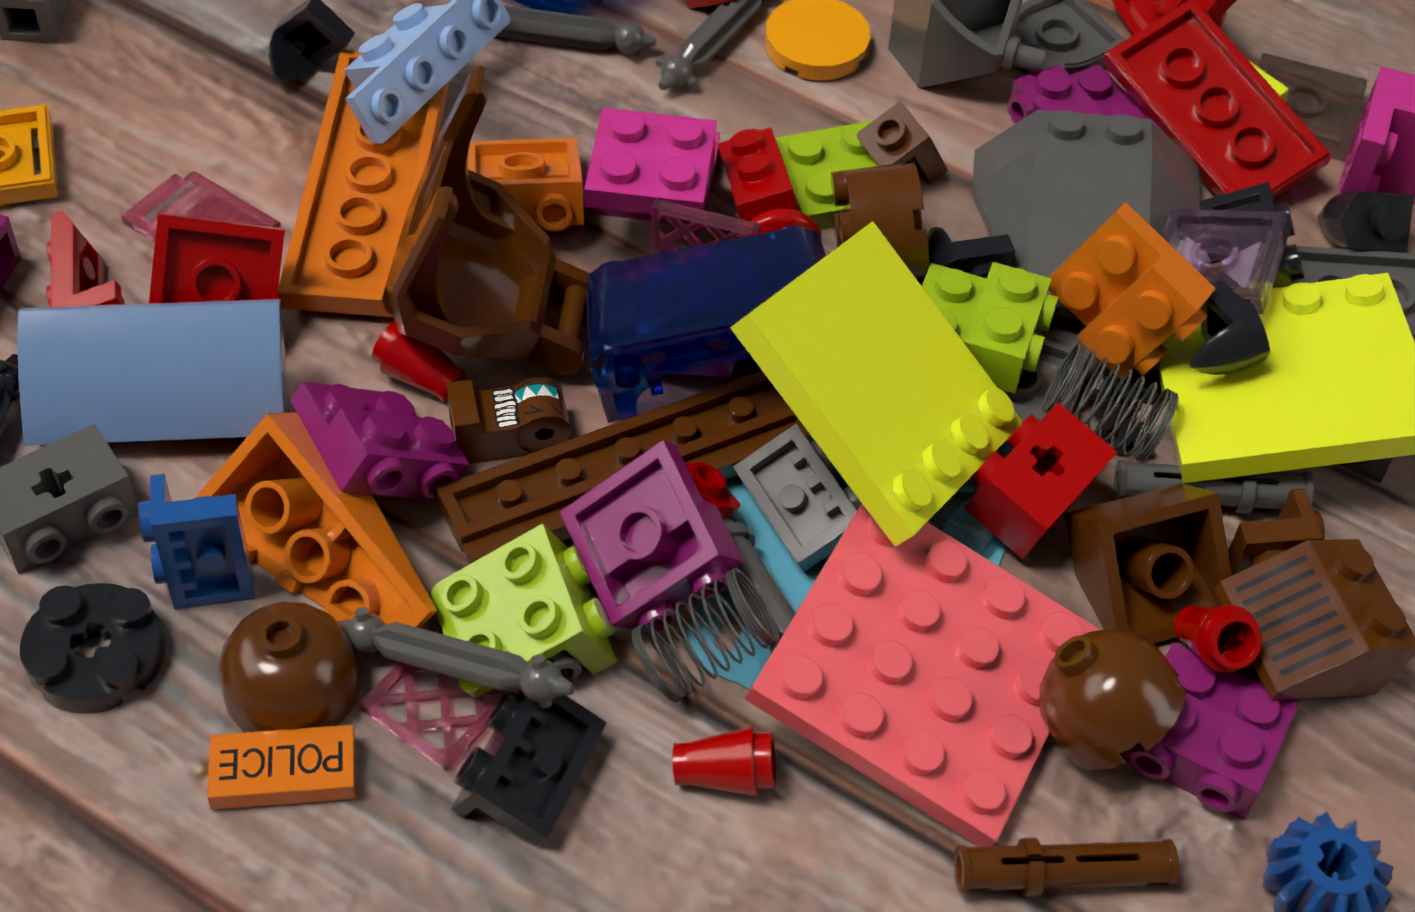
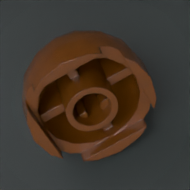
(288, 669)
(1108, 695)

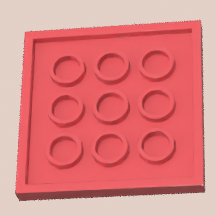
(921, 672)

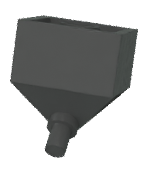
(958, 39)

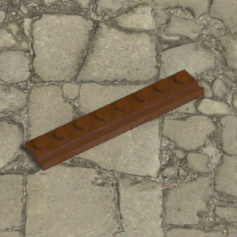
(514, 497)

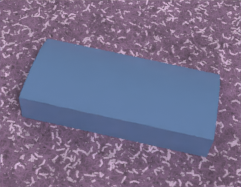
(151, 370)

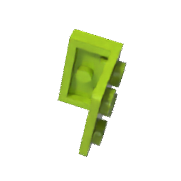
(526, 602)

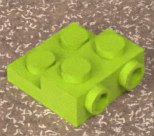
(996, 316)

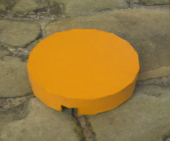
(817, 38)

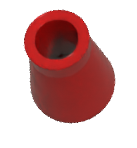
(415, 362)
(1220, 635)
(728, 762)

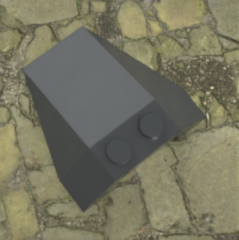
(1067, 173)

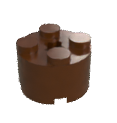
(890, 199)

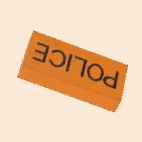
(282, 767)

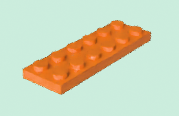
(354, 205)

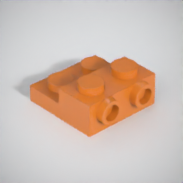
(538, 174)
(1130, 292)

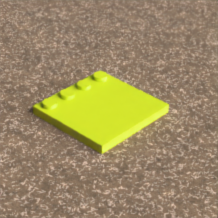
(879, 381)
(1323, 397)

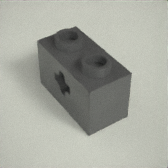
(62, 498)

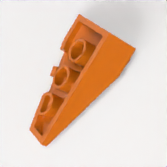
(314, 535)

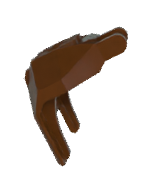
(477, 266)

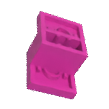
(1384, 139)
(649, 159)

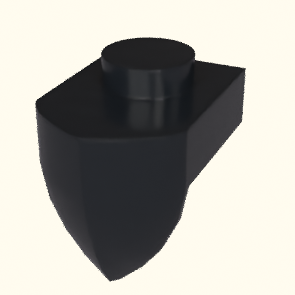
(306, 40)
(1368, 220)
(970, 255)
(1232, 334)

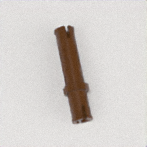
(1057, 866)

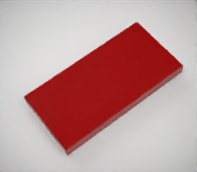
(1215, 104)

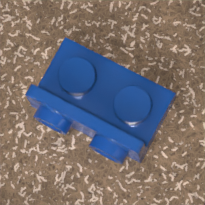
(197, 547)

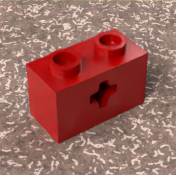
(1038, 479)

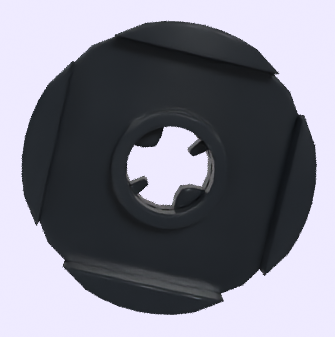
(86, 612)

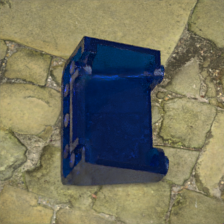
(678, 309)

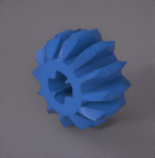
(1326, 869)

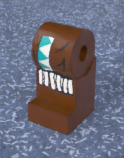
(507, 419)

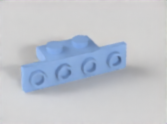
(417, 59)

